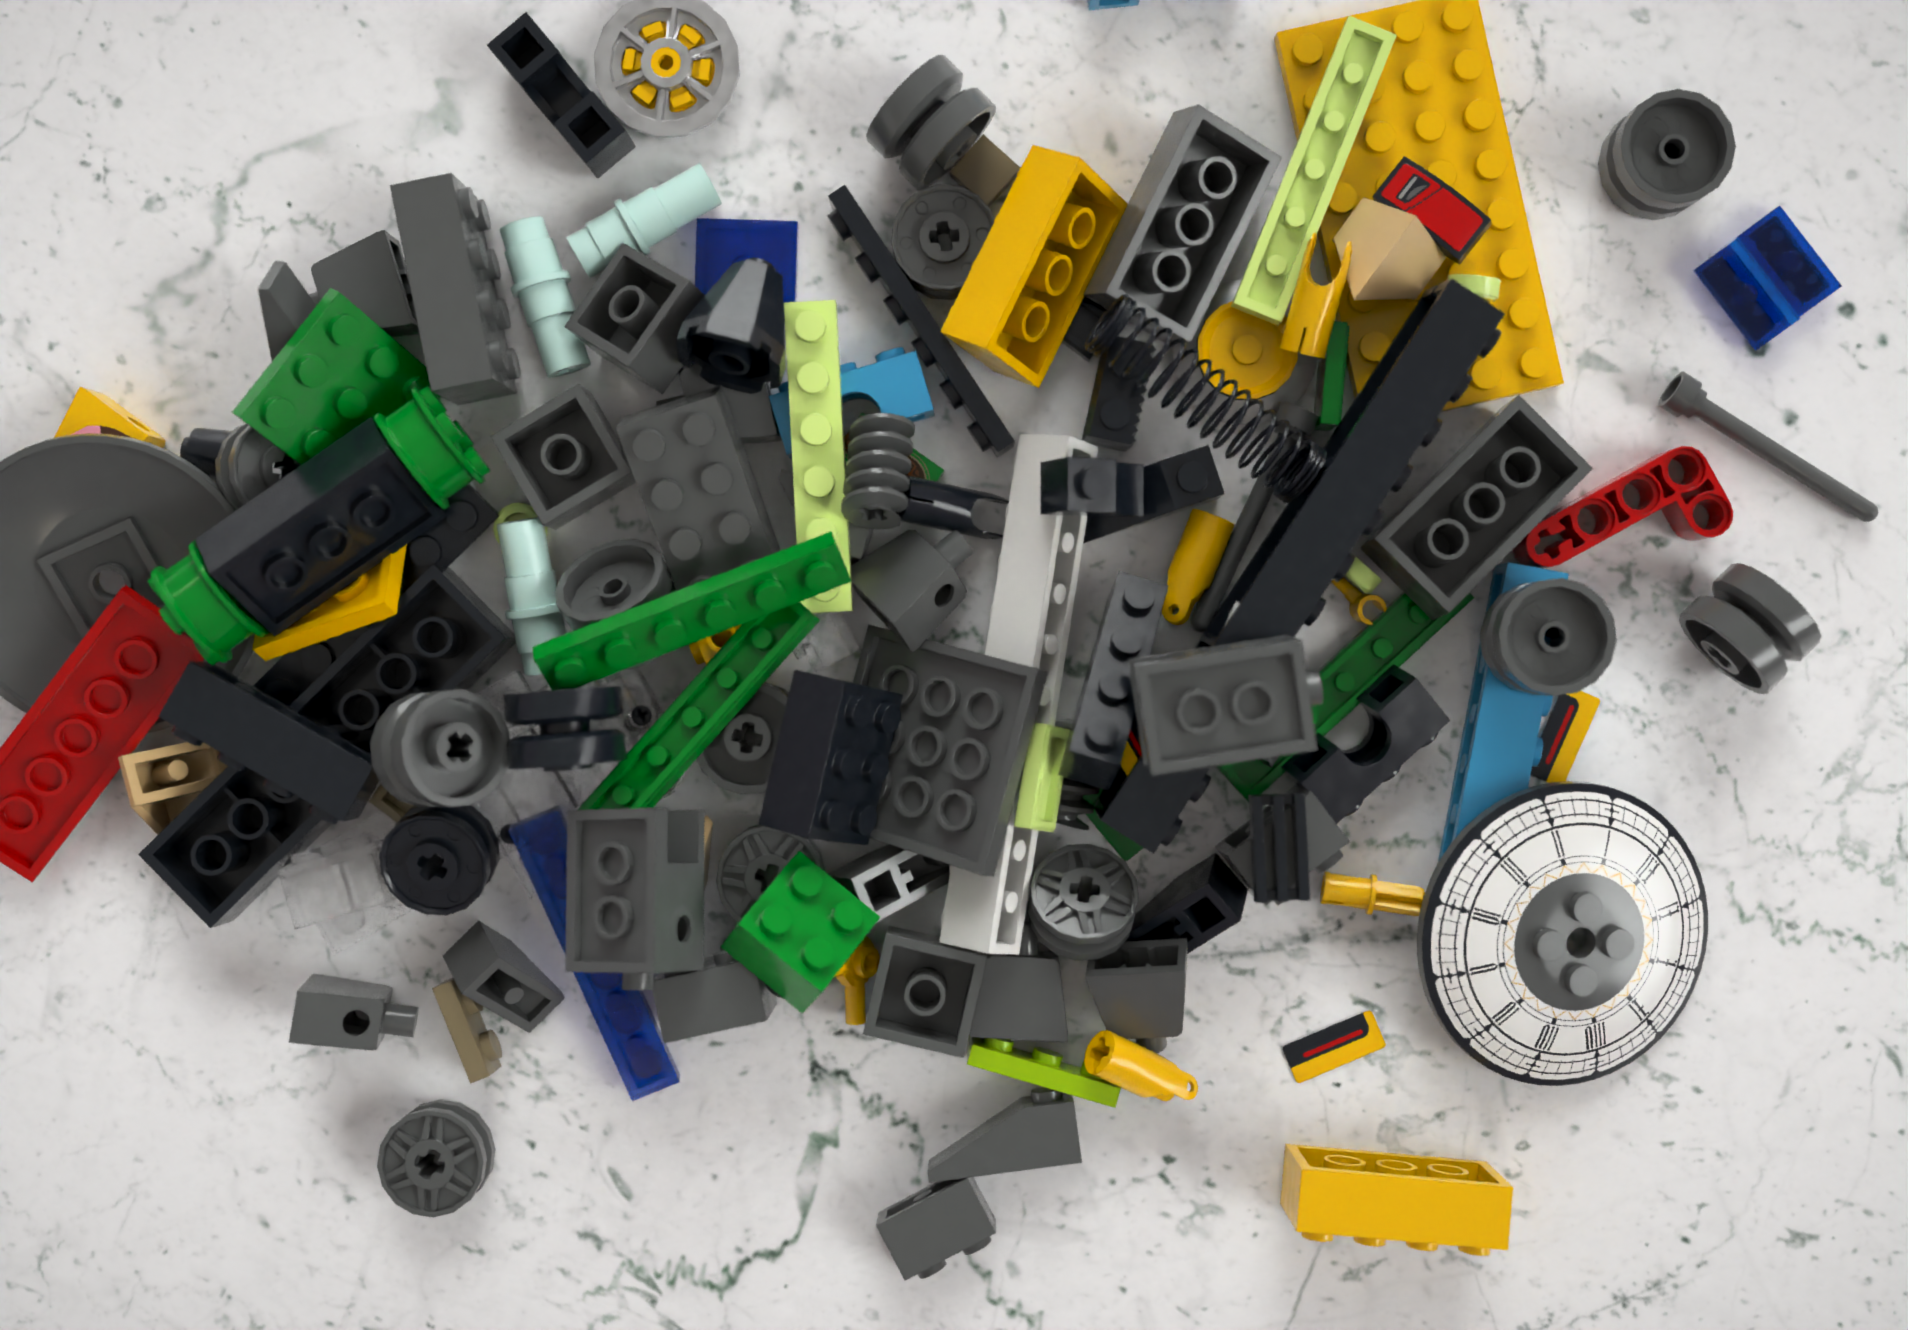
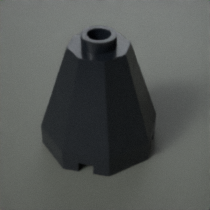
(738, 329)

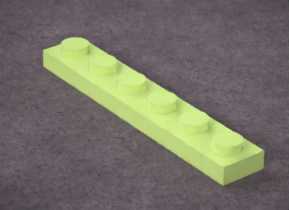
(1313, 169)
(817, 435)

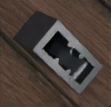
(1092, 487)

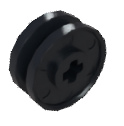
(435, 883)

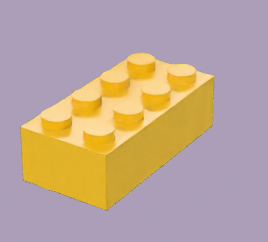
(1035, 265)
(1396, 1199)

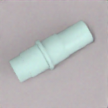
(644, 219)
(543, 294)
(529, 587)

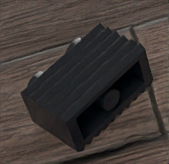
(1115, 400)

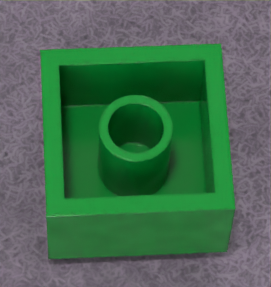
(800, 932)

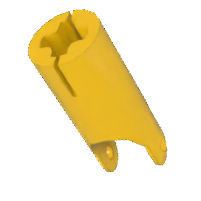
(1314, 307)
(1195, 563)
(1136, 1068)

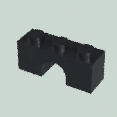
(561, 95)
(1400, 723)

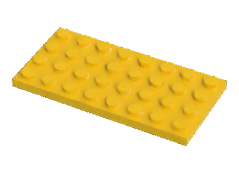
(1446, 115)

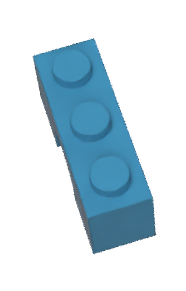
(891, 384)

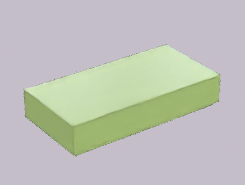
(1040, 779)

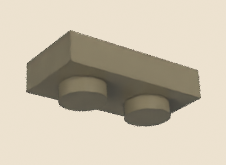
(475, 1044)

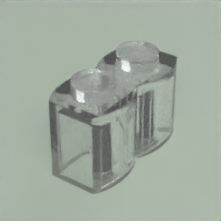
(334, 884)

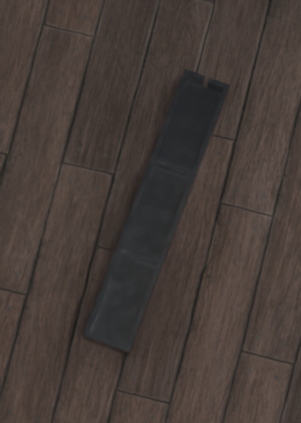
(1319, 529)

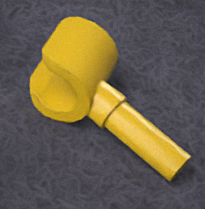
(1358, 599)

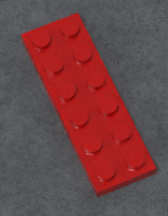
(82, 723)

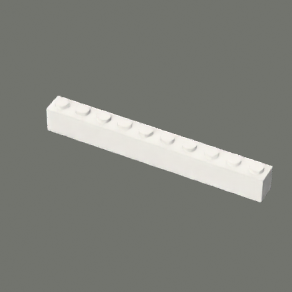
(1032, 629)

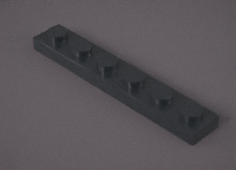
(907, 306)
(439, 545)

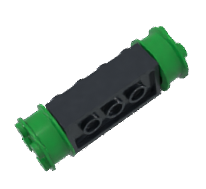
(319, 527)

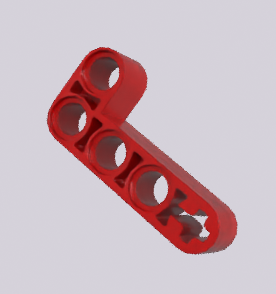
(1613, 514)

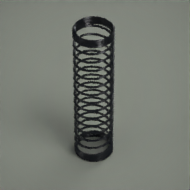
(1304, 463)

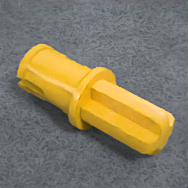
(1371, 894)

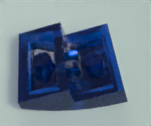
(1767, 278)

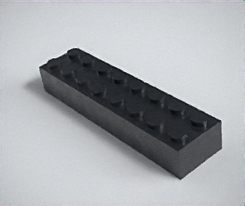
(239, 831)

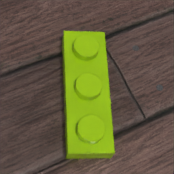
(1040, 1068)

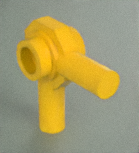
(853, 975)

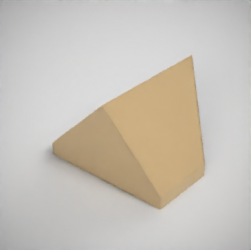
(1389, 252)
(168, 780)

